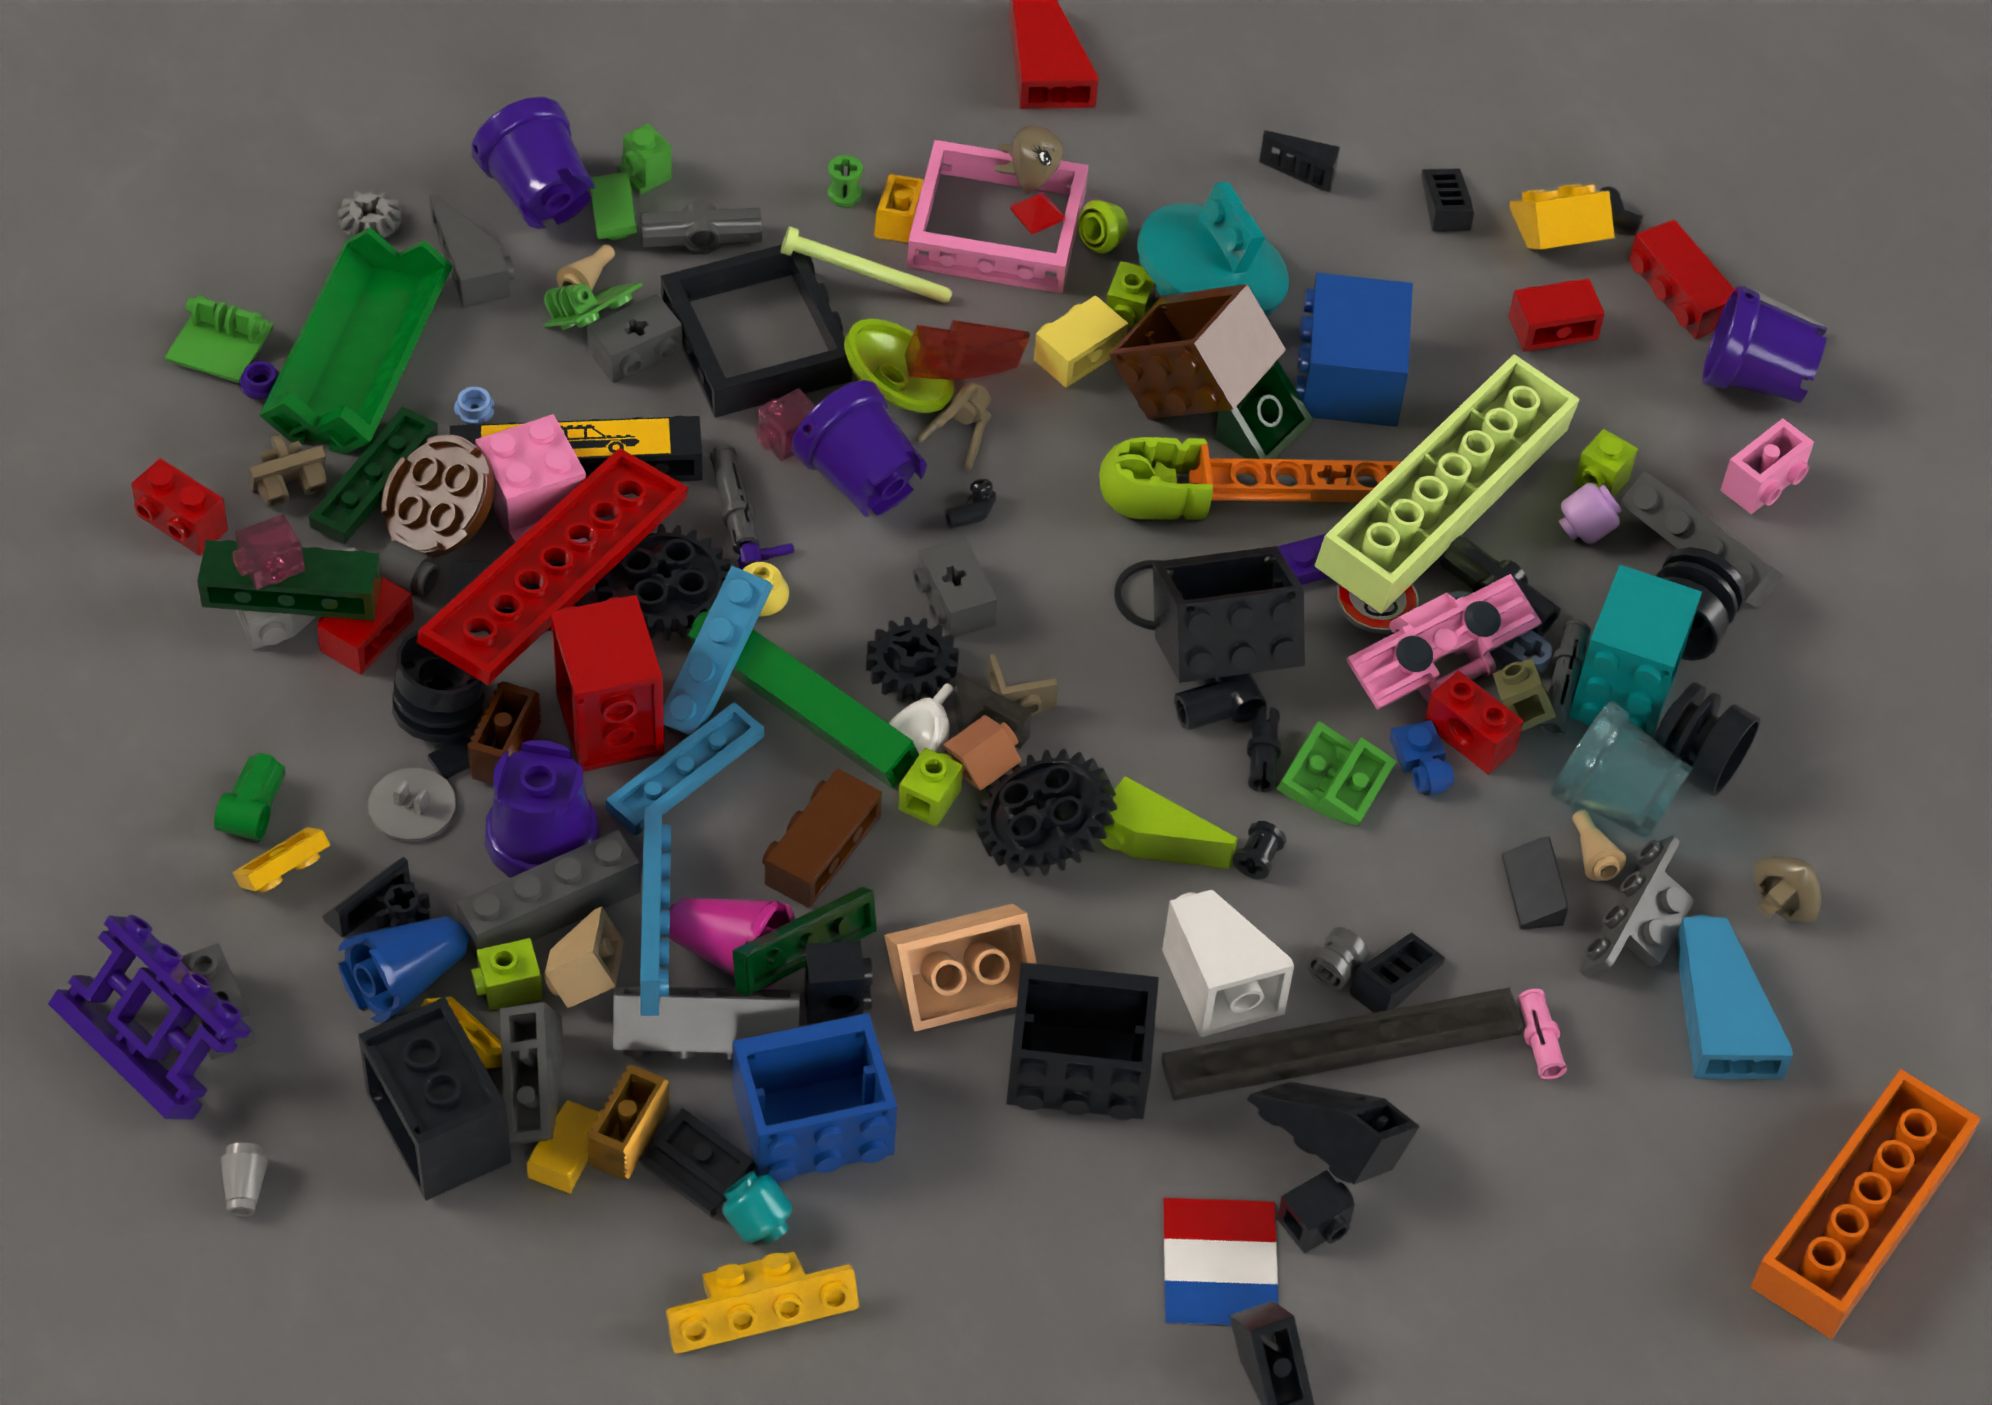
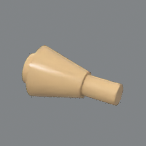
(585, 270)
(1600, 855)

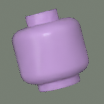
(1590, 513)

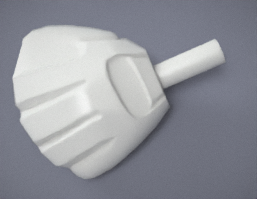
(926, 721)

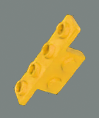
(760, 1299)

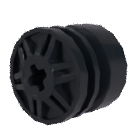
(1720, 599)
(434, 696)
(1709, 741)

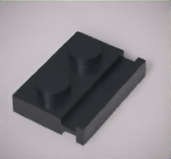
(696, 1162)

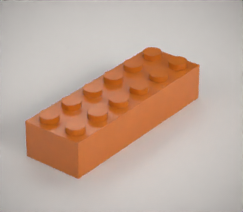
(1865, 1203)

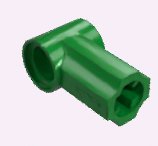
(248, 806)

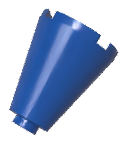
(399, 963)

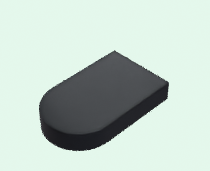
(451, 758)

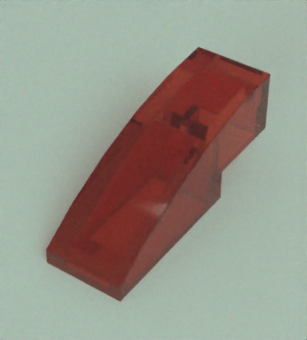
(964, 351)

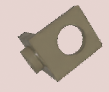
(1033, 696)

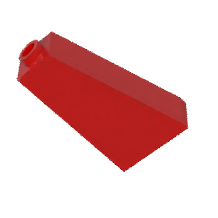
(1049, 58)

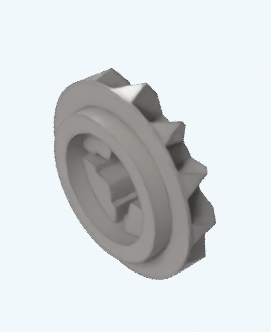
(384, 223)

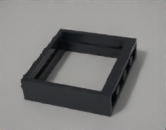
(773, 382)

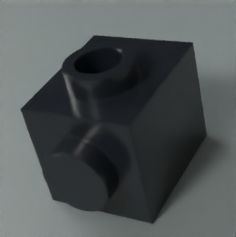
(1316, 1211)

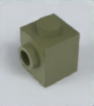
(1524, 693)

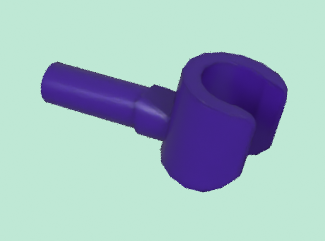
(751, 553)

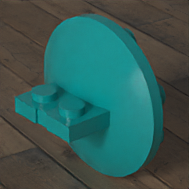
(1211, 248)

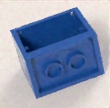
(1355, 349)
(814, 1098)

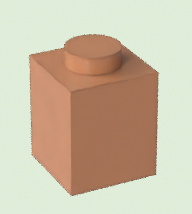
(984, 751)

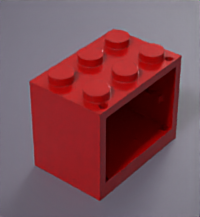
(608, 683)

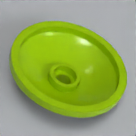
(878, 355)

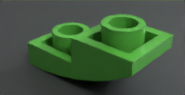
(613, 206)

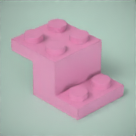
(531, 473)

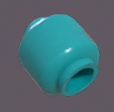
(757, 1208)

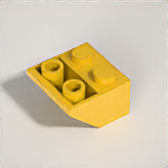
(1563, 218)

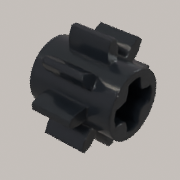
(402, 906)

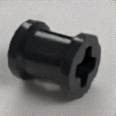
(1259, 850)

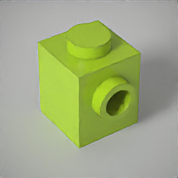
(1127, 300)
(1606, 462)
(930, 787)
(507, 975)

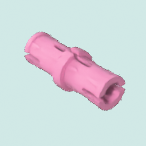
(1536, 1014)

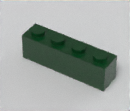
(331, 586)

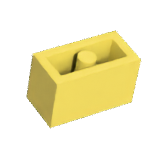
(1079, 341)

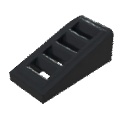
(1312, 161)
(1451, 207)
(1381, 994)

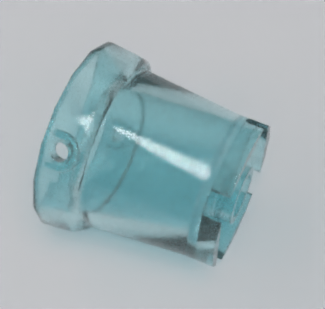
(1621, 773)

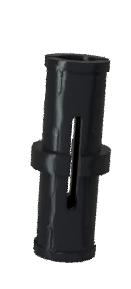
(1264, 749)

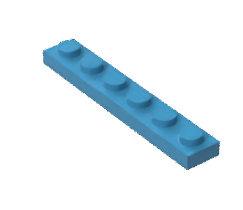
(655, 922)

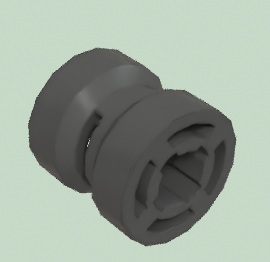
(1333, 963)

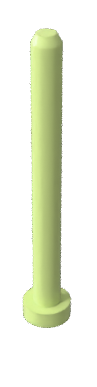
(868, 268)

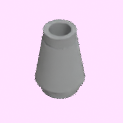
(242, 1177)

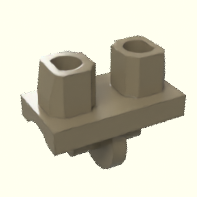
(286, 464)

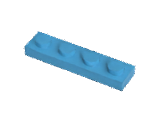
(715, 651)
(685, 767)

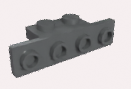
(1645, 913)

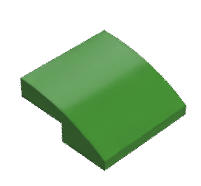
(1336, 775)

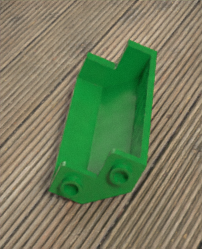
(356, 342)

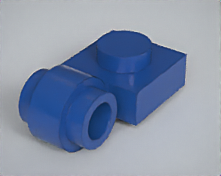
(1423, 753)

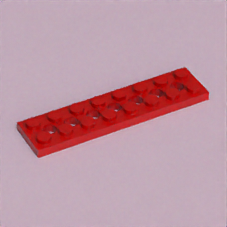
(560, 586)

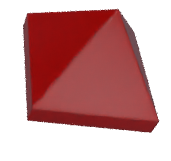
(1037, 213)

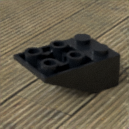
(1345, 1129)

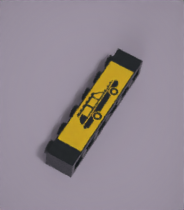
(663, 442)

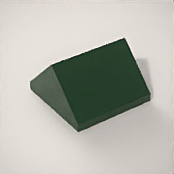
(1265, 418)

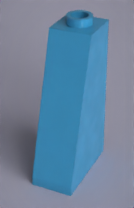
(1725, 1007)

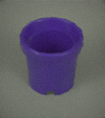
(534, 160)
(1762, 348)
(859, 448)
(537, 808)

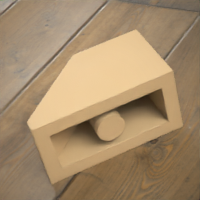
(585, 960)

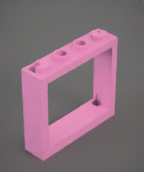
(985, 259)

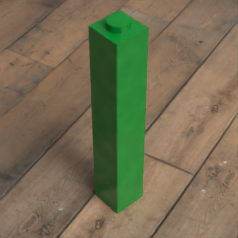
(821, 708)

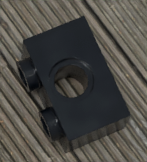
(836, 981)

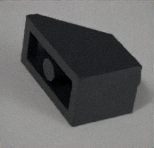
(1272, 1354)

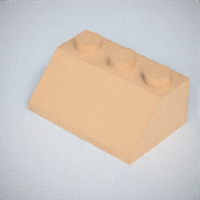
(960, 965)

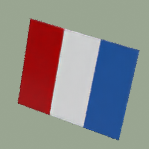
(1218, 1258)

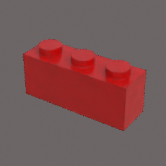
(1681, 276)

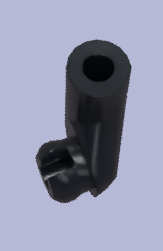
(1622, 218)
(976, 508)

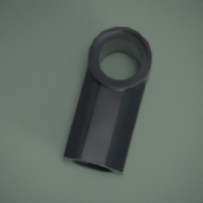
(1225, 698)

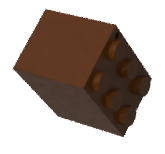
(1197, 352)

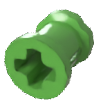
(851, 181)

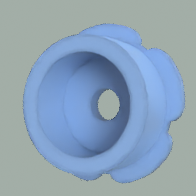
(474, 405)

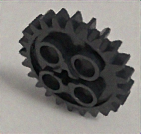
(671, 578)
(1046, 812)

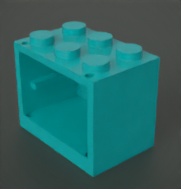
(1635, 648)

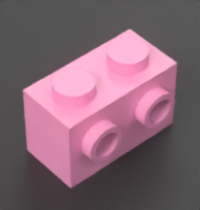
(1767, 466)

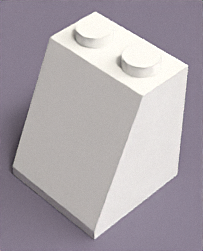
(1223, 964)

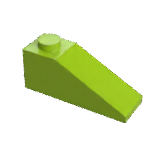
(1163, 831)

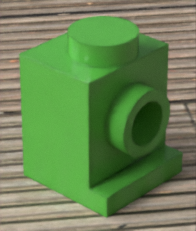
(646, 158)

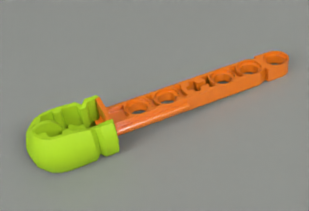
(1142, 480)

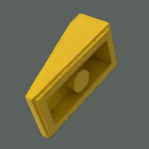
(897, 208)
(563, 1158)

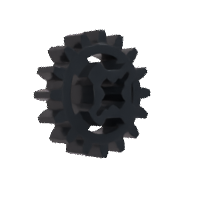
(911, 659)

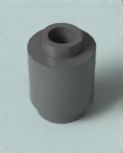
(408, 568)

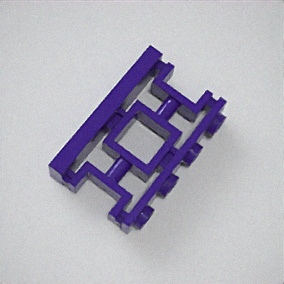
(125, 1042)

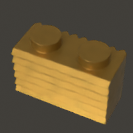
(628, 1122)

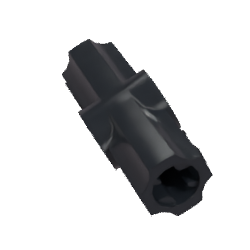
(1480, 569)

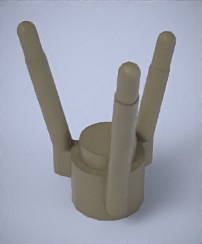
(965, 408)

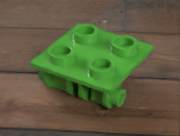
(579, 306)
(219, 338)

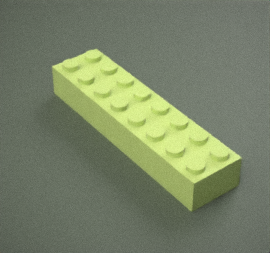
(1446, 483)

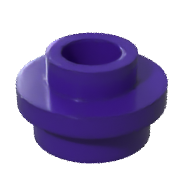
(258, 380)

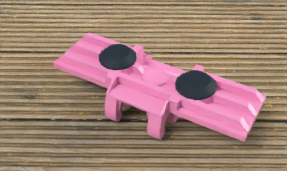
(1436, 629)

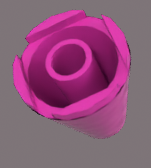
(718, 926)

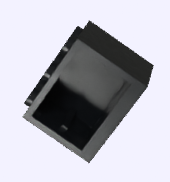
(1229, 614)
(1082, 1041)
(435, 1098)

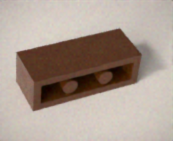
(822, 837)

